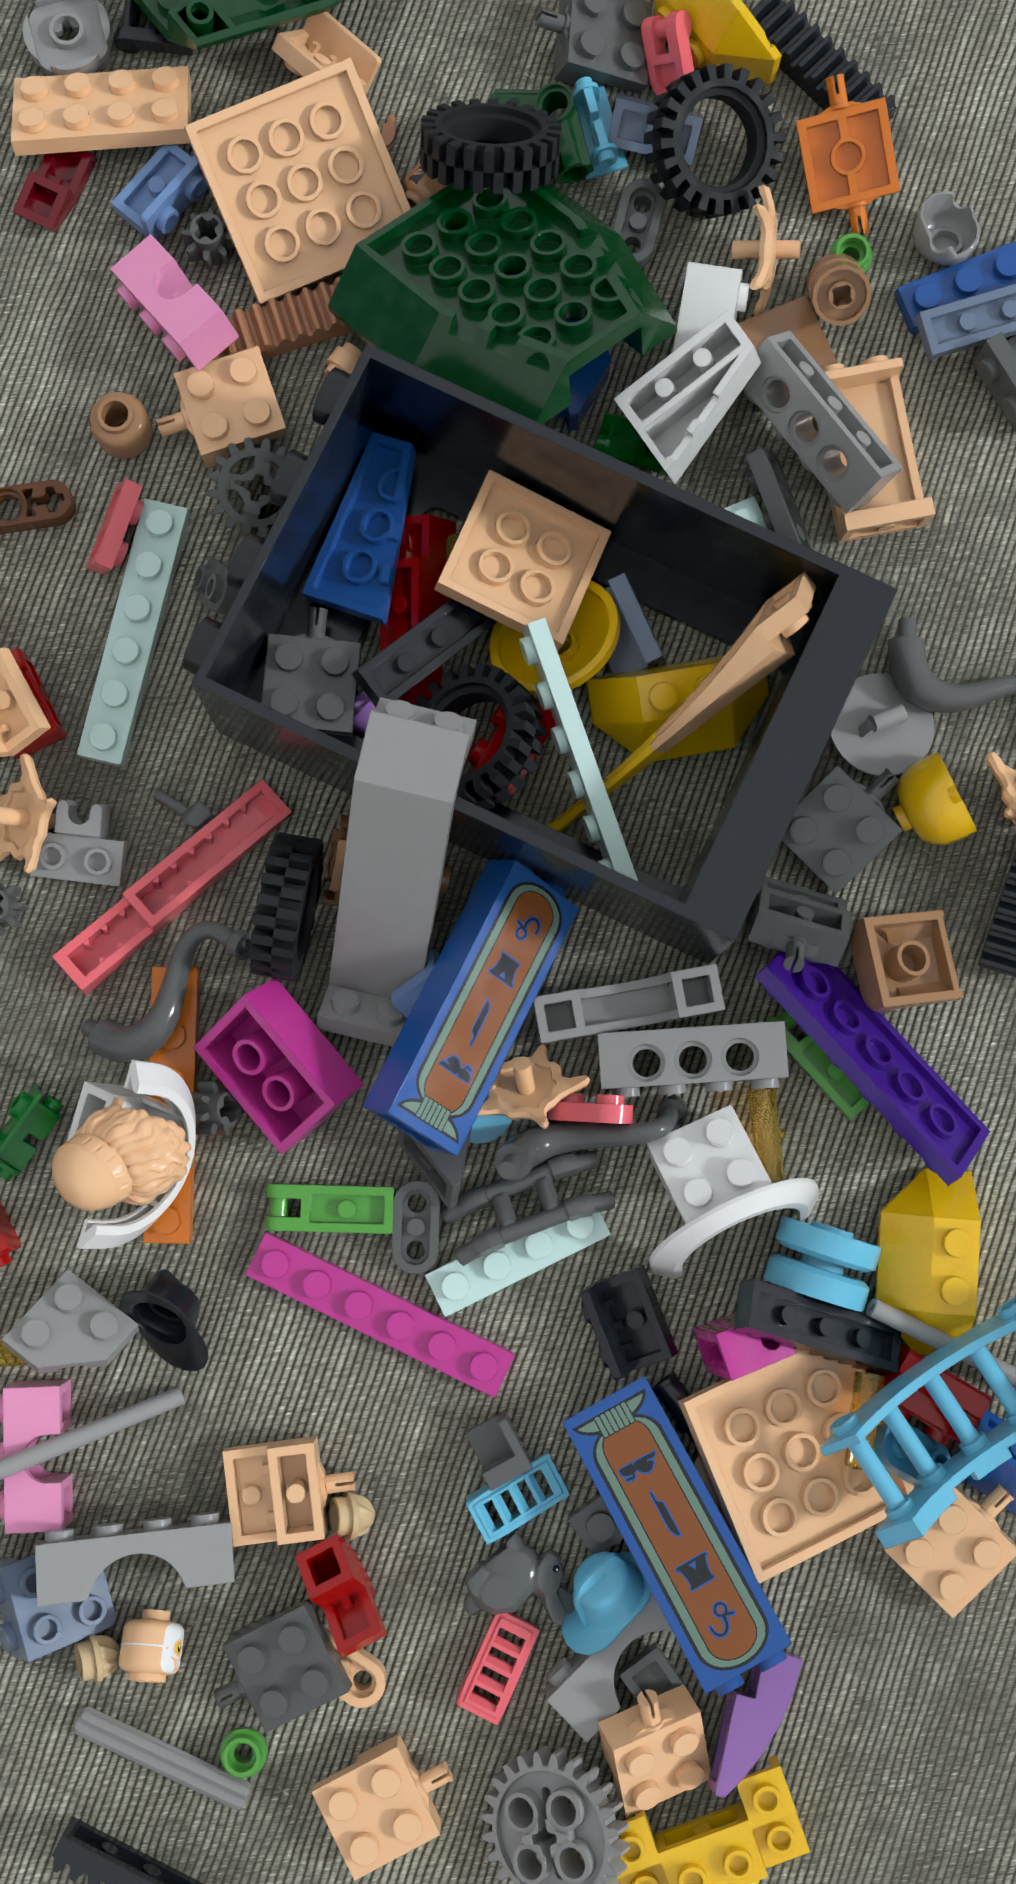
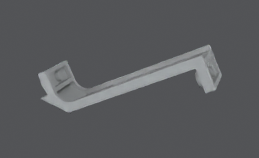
(392, 863)

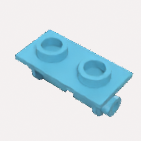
(596, 123)

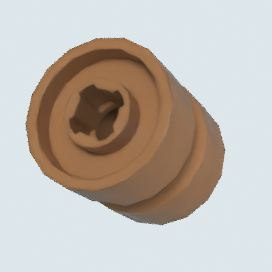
(838, 289)

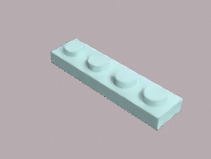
(461, 1285)

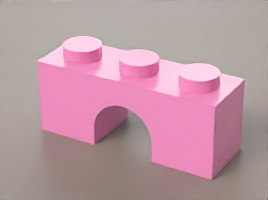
(171, 305)
(34, 1497)

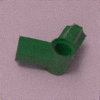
(574, 153)

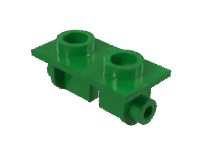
(623, 442)
(30, 1116)

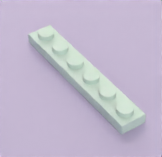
(134, 633)
(570, 738)

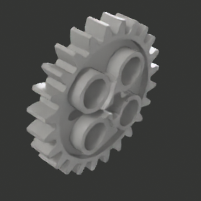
(554, 1827)

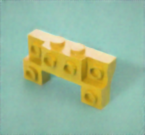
(723, 1845)

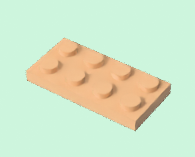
(101, 110)

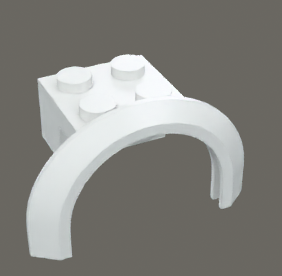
(141, 1079)
(716, 1184)

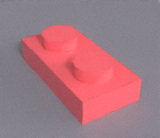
(122, 511)

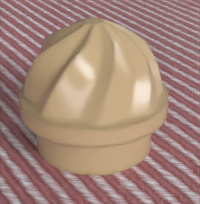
(350, 1515)
(96, 1657)

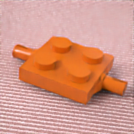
(848, 155)

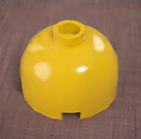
(932, 803)

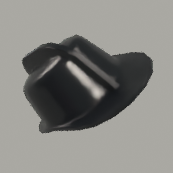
(168, 1319)

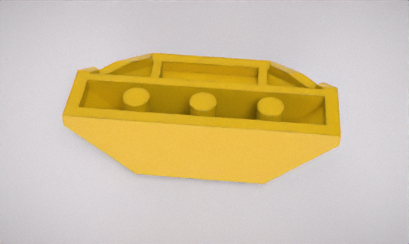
(726, 34)
(639, 701)
(931, 1254)

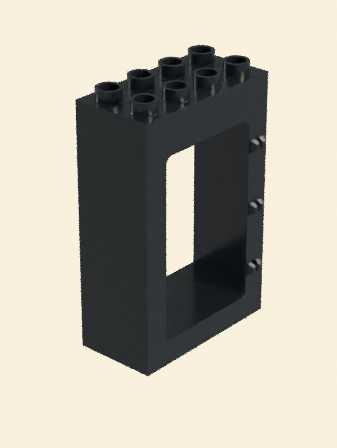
(672, 546)

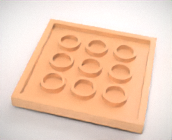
(299, 178)
(767, 1465)

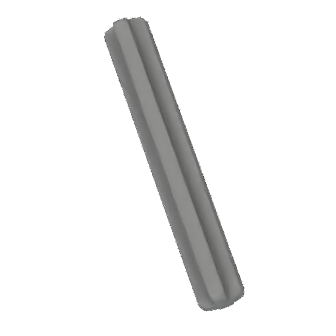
(162, 1758)

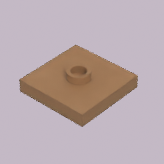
(797, 318)

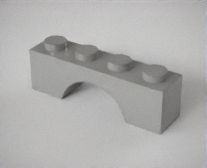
(628, 1004)
(72, 1563)
(585, 1686)

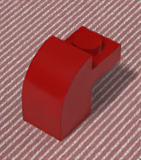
(344, 1591)

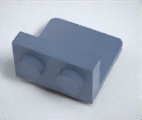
(37, 1631)

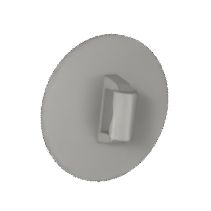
(881, 727)

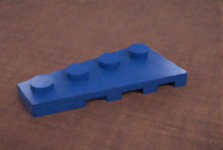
(966, 279)
(364, 541)

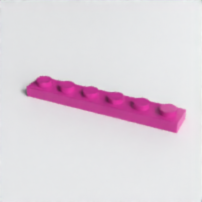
(380, 1314)

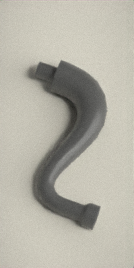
(926, 690)
(152, 1032)
(538, 1145)

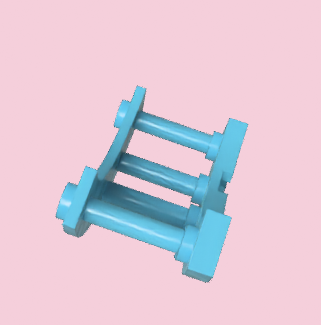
(980, 1452)

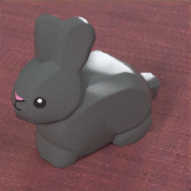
(513, 1576)

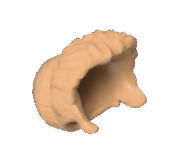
(120, 1159)

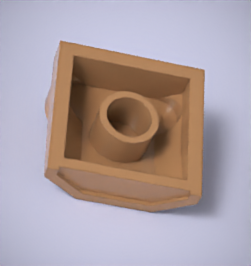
(904, 961)

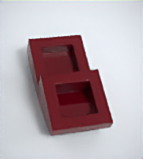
(55, 188)

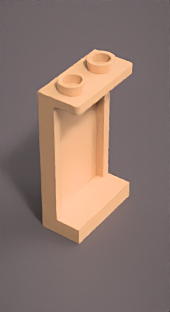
(879, 400)

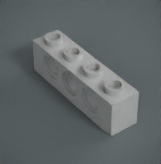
(839, 424)
(764, 1039)

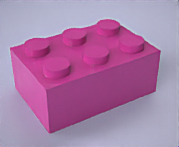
(278, 1065)

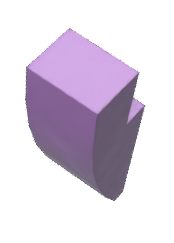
(751, 1722)

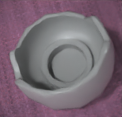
(945, 230)

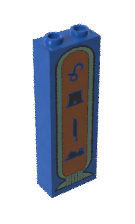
(472, 1006)
(678, 1537)

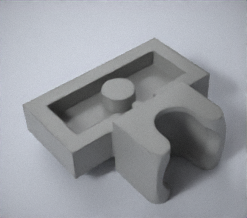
(81, 849)

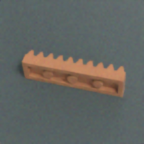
(286, 323)

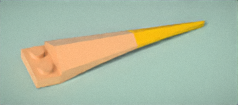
(750, 659)

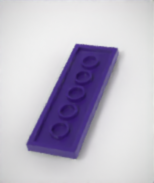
(879, 1064)

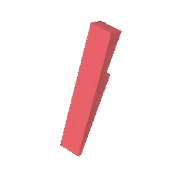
(171, 887)

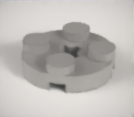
(82, 54)

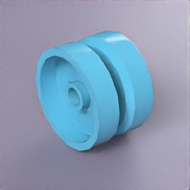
(822, 1263)

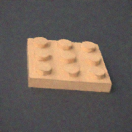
(522, 558)

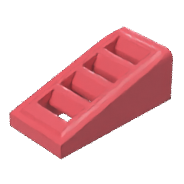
(478, 1703)

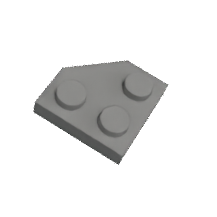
(70, 1328)

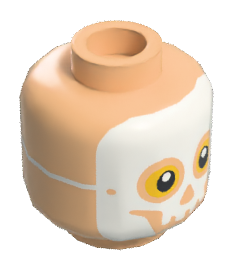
(151, 1647)

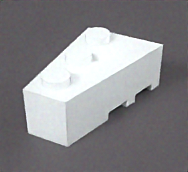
(706, 295)
(690, 392)

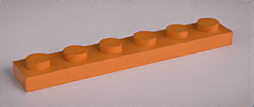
(176, 1222)

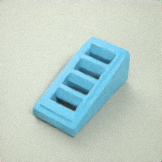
(509, 1522)

